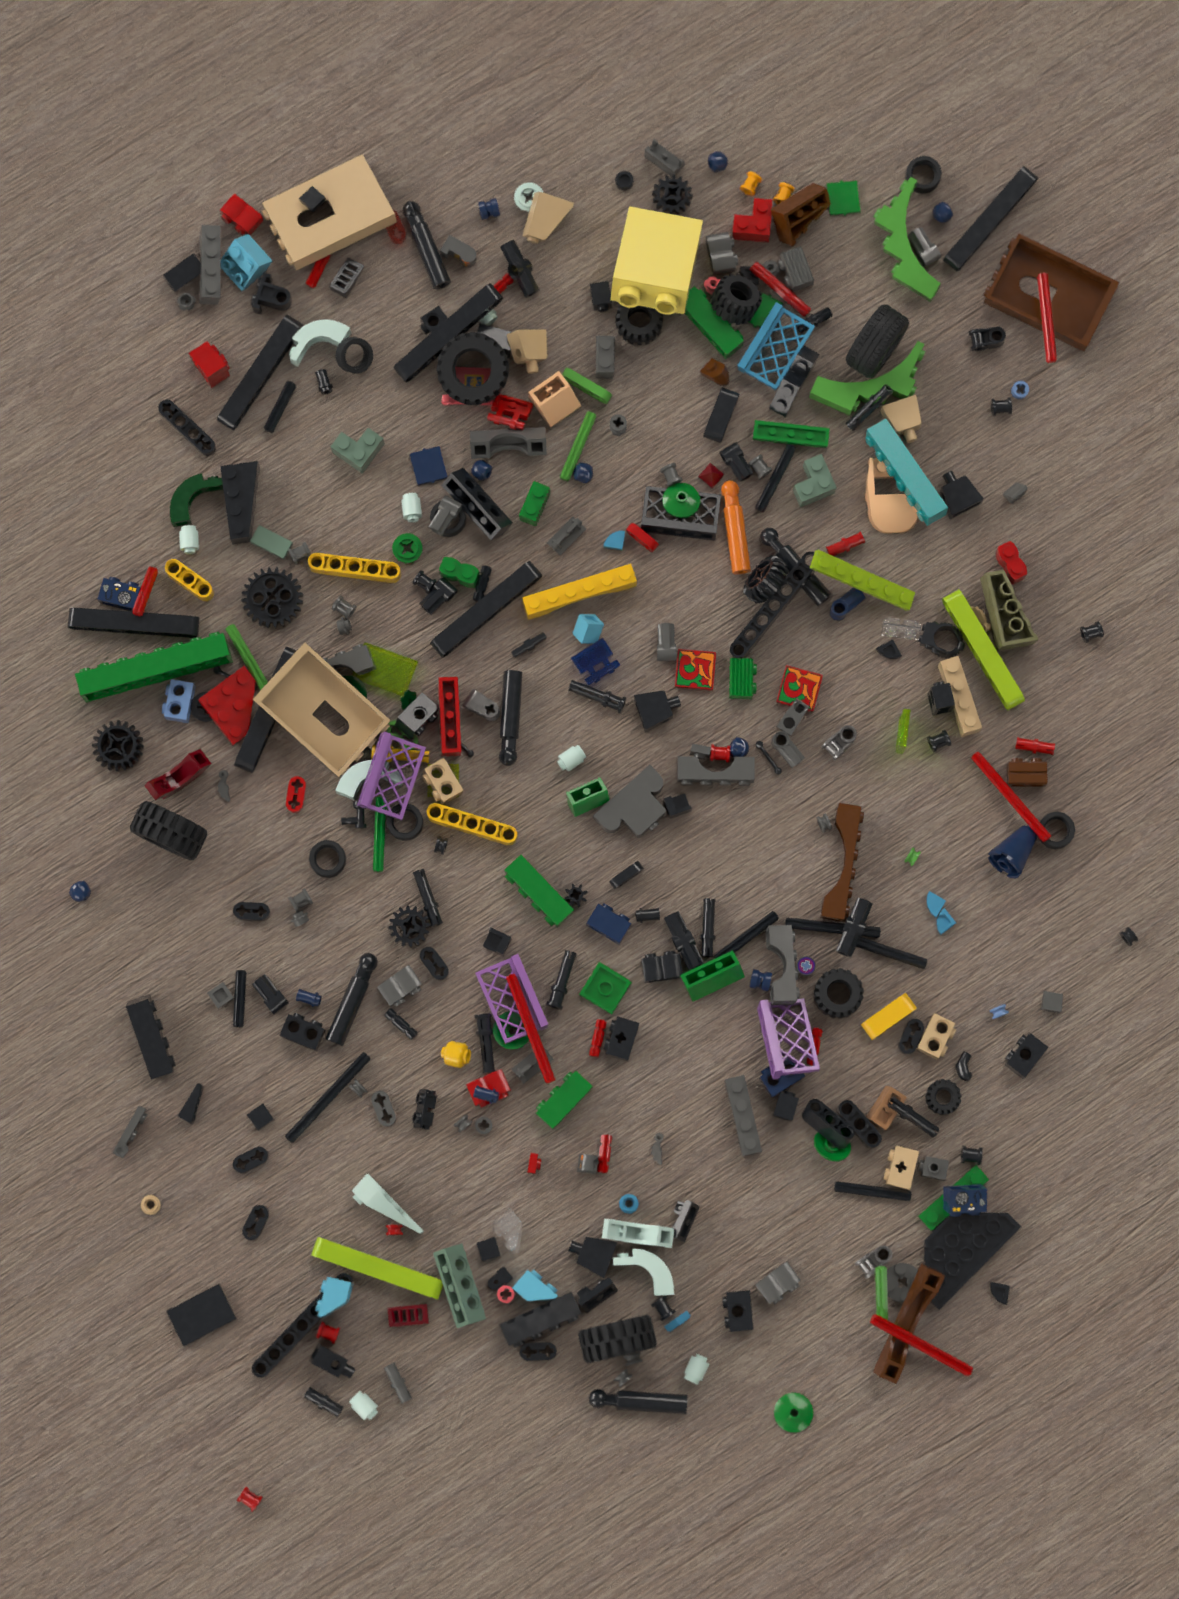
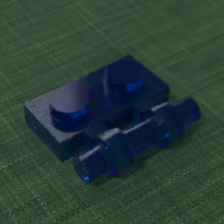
(593, 656)

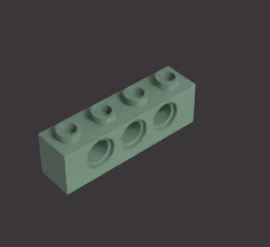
(459, 1285)

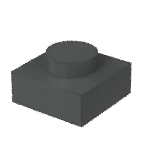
(700, 751)
(220, 995)

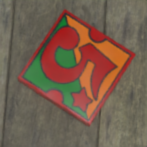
(695, 669)
(800, 685)

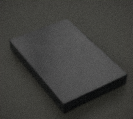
(201, 1315)

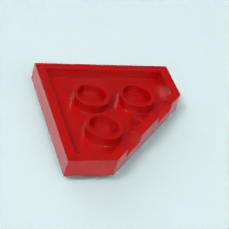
(231, 704)

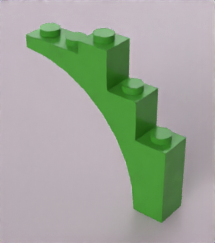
(893, 220)
(845, 396)

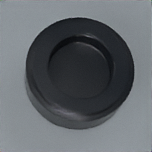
(624, 180)

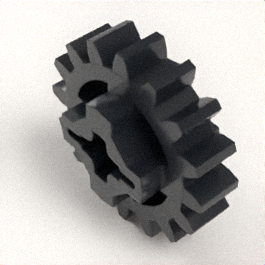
(666, 200)
(397, 922)

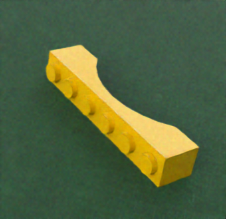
(560, 596)

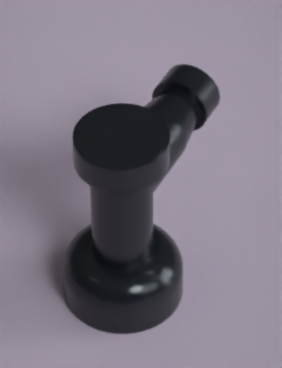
(358, 821)

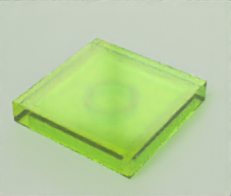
(902, 734)

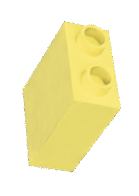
(656, 261)

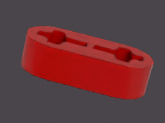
(642, 537)
(300, 795)

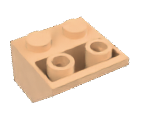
(554, 399)

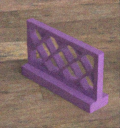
(375, 771)
(527, 989)
(772, 1043)

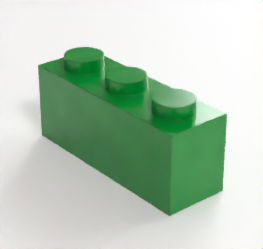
(712, 976)
(563, 1099)

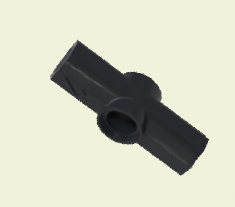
(519, 268)
(854, 927)
(683, 940)

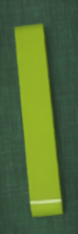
(983, 649)
(377, 1268)

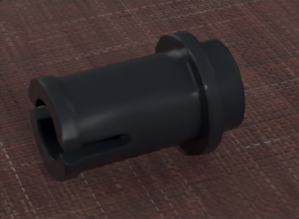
(323, 381)
(647, 915)

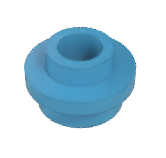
(624, 1198)

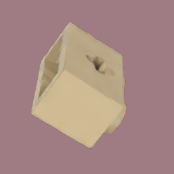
(908, 1159)

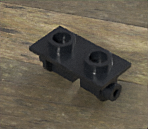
(424, 1100)

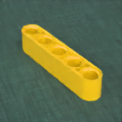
(347, 562)
(465, 817)

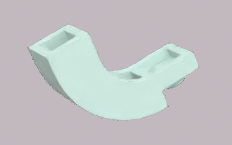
(315, 332)
(355, 777)
(638, 1233)
(654, 1265)

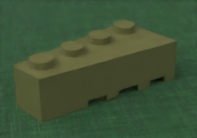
(1005, 613)

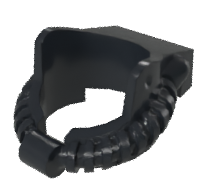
(927, 638)

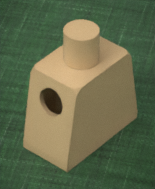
(528, 348)
(903, 417)

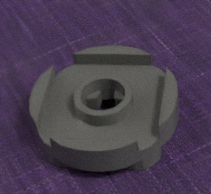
(893, 1274)

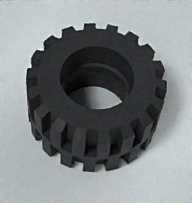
(736, 299)
(638, 334)
(848, 979)

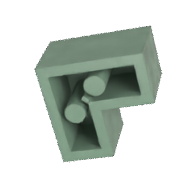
(358, 453)
(819, 482)

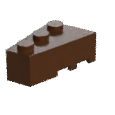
(798, 212)

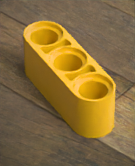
(184, 572)
(888, 1016)

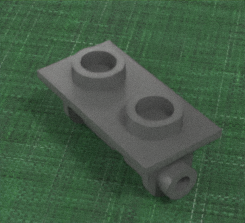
(566, 535)
(528, 1067)

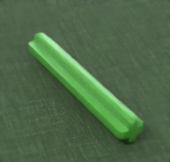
(578, 446)
(246, 656)

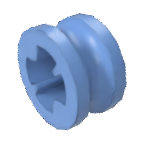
(1025, 391)
(999, 1011)

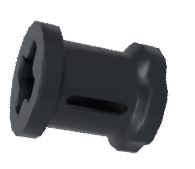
(1001, 406)
(424, 582)
(1091, 632)
(939, 741)
(971, 1155)
(663, 1308)

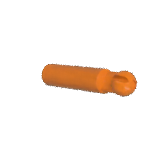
(735, 529)

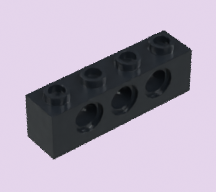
(477, 503)

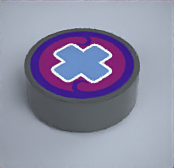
(806, 966)

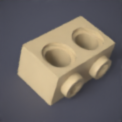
(447, 779)
(932, 1034)

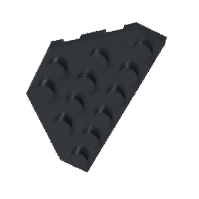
(963, 1246)

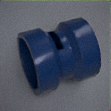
(488, 208)
(756, 980)

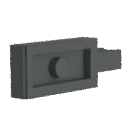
(129, 1134)

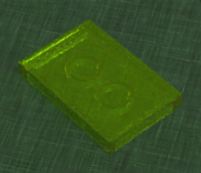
(392, 672)

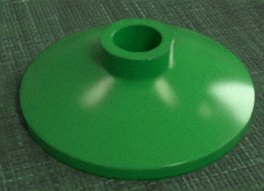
(681, 508)
(516, 1044)
(834, 1154)
(786, 1404)

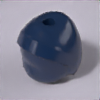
(717, 161)
(942, 212)
(481, 470)
(583, 472)
(739, 747)
(80, 891)

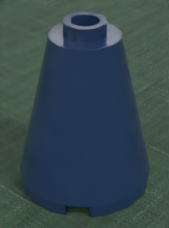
(1013, 852)

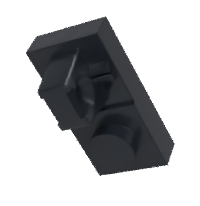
(687, 1212)
(591, 1299)

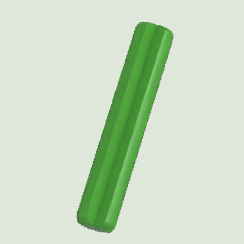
(881, 1291)

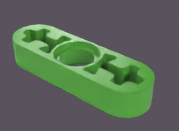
(587, 386)

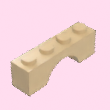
(964, 708)

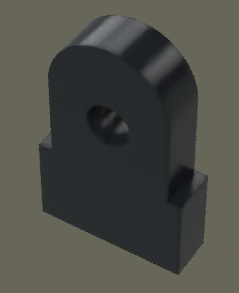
(502, 1276)

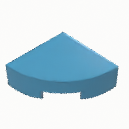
(615, 540)
(934, 903)
(944, 921)
(677, 1321)

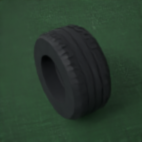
(877, 341)

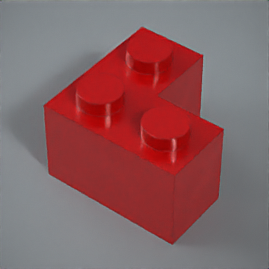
(756, 226)
(210, 363)

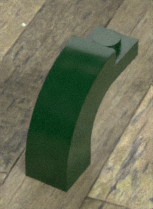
(185, 495)

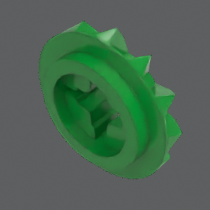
(407, 539)

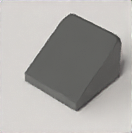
(1015, 492)
(1052, 1002)

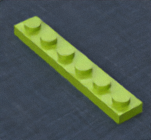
(862, 580)

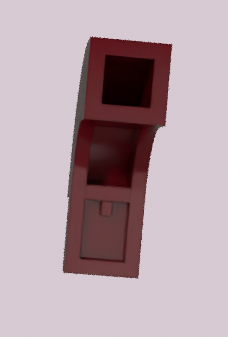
(179, 777)

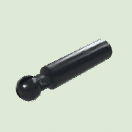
(426, 246)
(813, 587)
(510, 716)
(352, 1000)
(640, 1401)

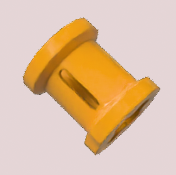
(751, 183)
(783, 193)

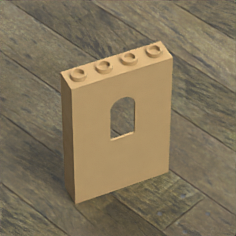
(357, 205)
(301, 689)

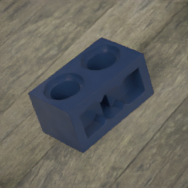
(783, 1082)

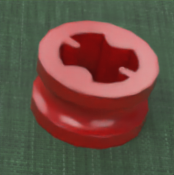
(394, 1229)

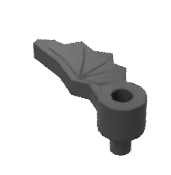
(223, 788)
(656, 1149)

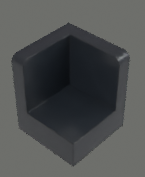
(677, 805)
(497, 941)

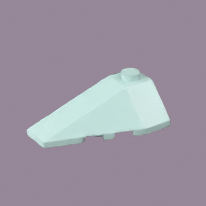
(375, 1197)

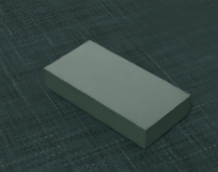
(271, 542)

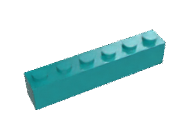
(906, 472)

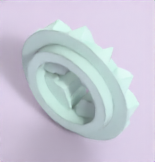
(525, 189)

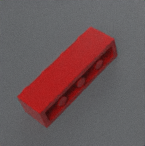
(449, 716)

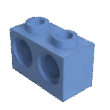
(183, 701)

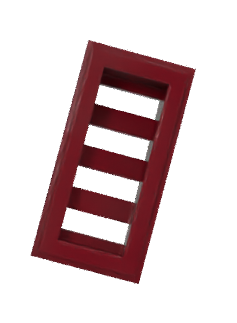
(391, 1317)

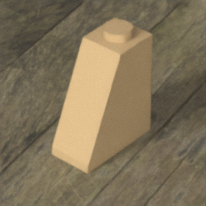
(544, 216)

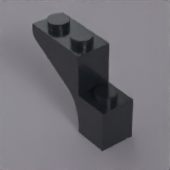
(794, 380)

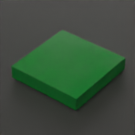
(605, 988)

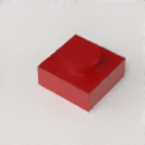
(534, 1163)

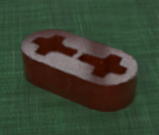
(400, 228)

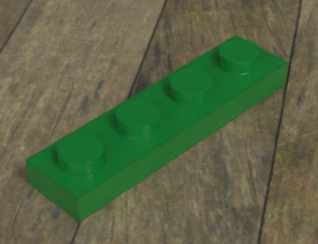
(791, 434)
(935, 1214)

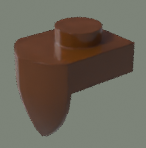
(716, 372)

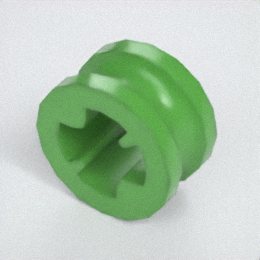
(912, 856)

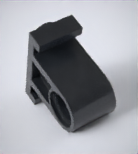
(268, 295)

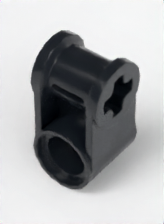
(985, 338)

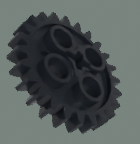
(286, 607)

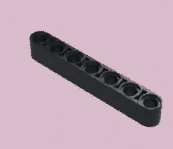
(990, 218)
(456, 324)
(259, 373)
(486, 609)
(771, 614)
(127, 622)
(259, 729)
(293, 1330)

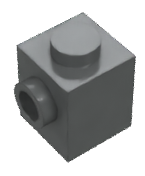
(933, 1168)

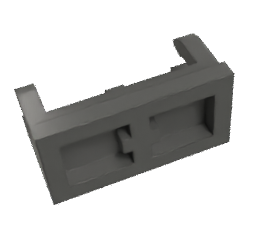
(663, 159)

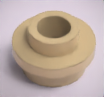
(144, 1204)

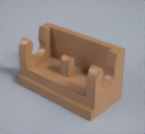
(880, 1113)

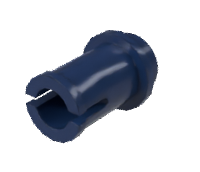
(309, 998)
(486, 1094)

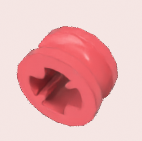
(502, 1289)

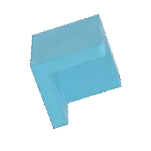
(588, 628)

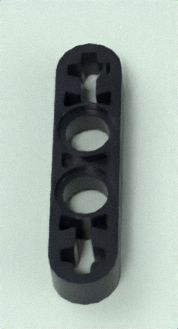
(187, 427)

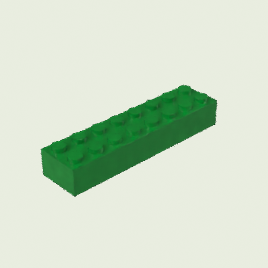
(153, 667)

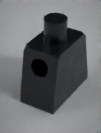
(959, 494)
(655, 708)
(594, 1254)
(323, 1357)

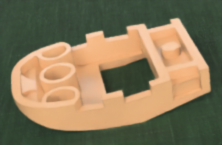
(888, 511)

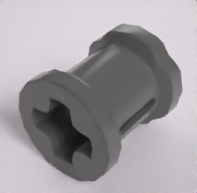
(613, 422)
(760, 467)
(671, 474)
(299, 553)
(341, 602)
(300, 900)

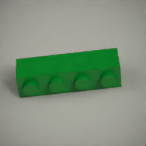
(716, 330)
(539, 891)

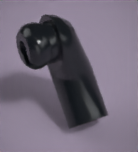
(962, 1068)

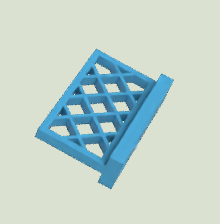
(762, 337)

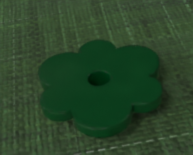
(407, 699)

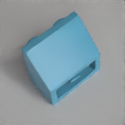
(244, 261)
(533, 1289)
(334, 1297)

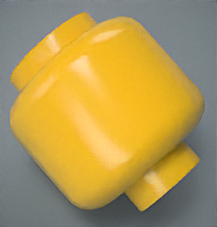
(456, 1054)

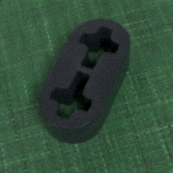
(626, 875)
(251, 916)
(430, 966)
(906, 1035)
(252, 1164)
(251, 1220)
(539, 1356)

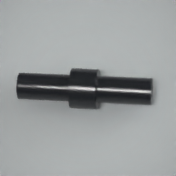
(528, 644)

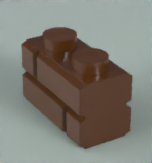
(1027, 773)

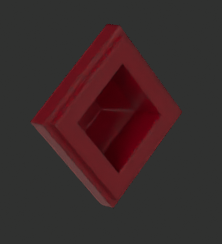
(711, 475)

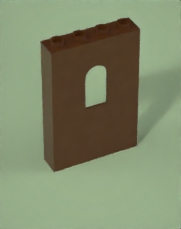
(1079, 297)

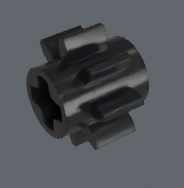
(579, 891)

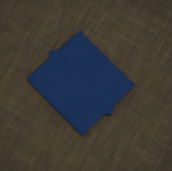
(428, 465)

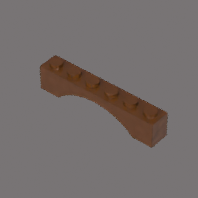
(847, 822)
(922, 1291)

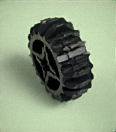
(765, 579)
(125, 741)

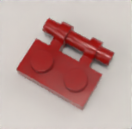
(511, 407)

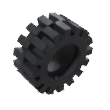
(943, 1085)

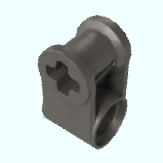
(479, 704)
(839, 742)
(873, 1261)

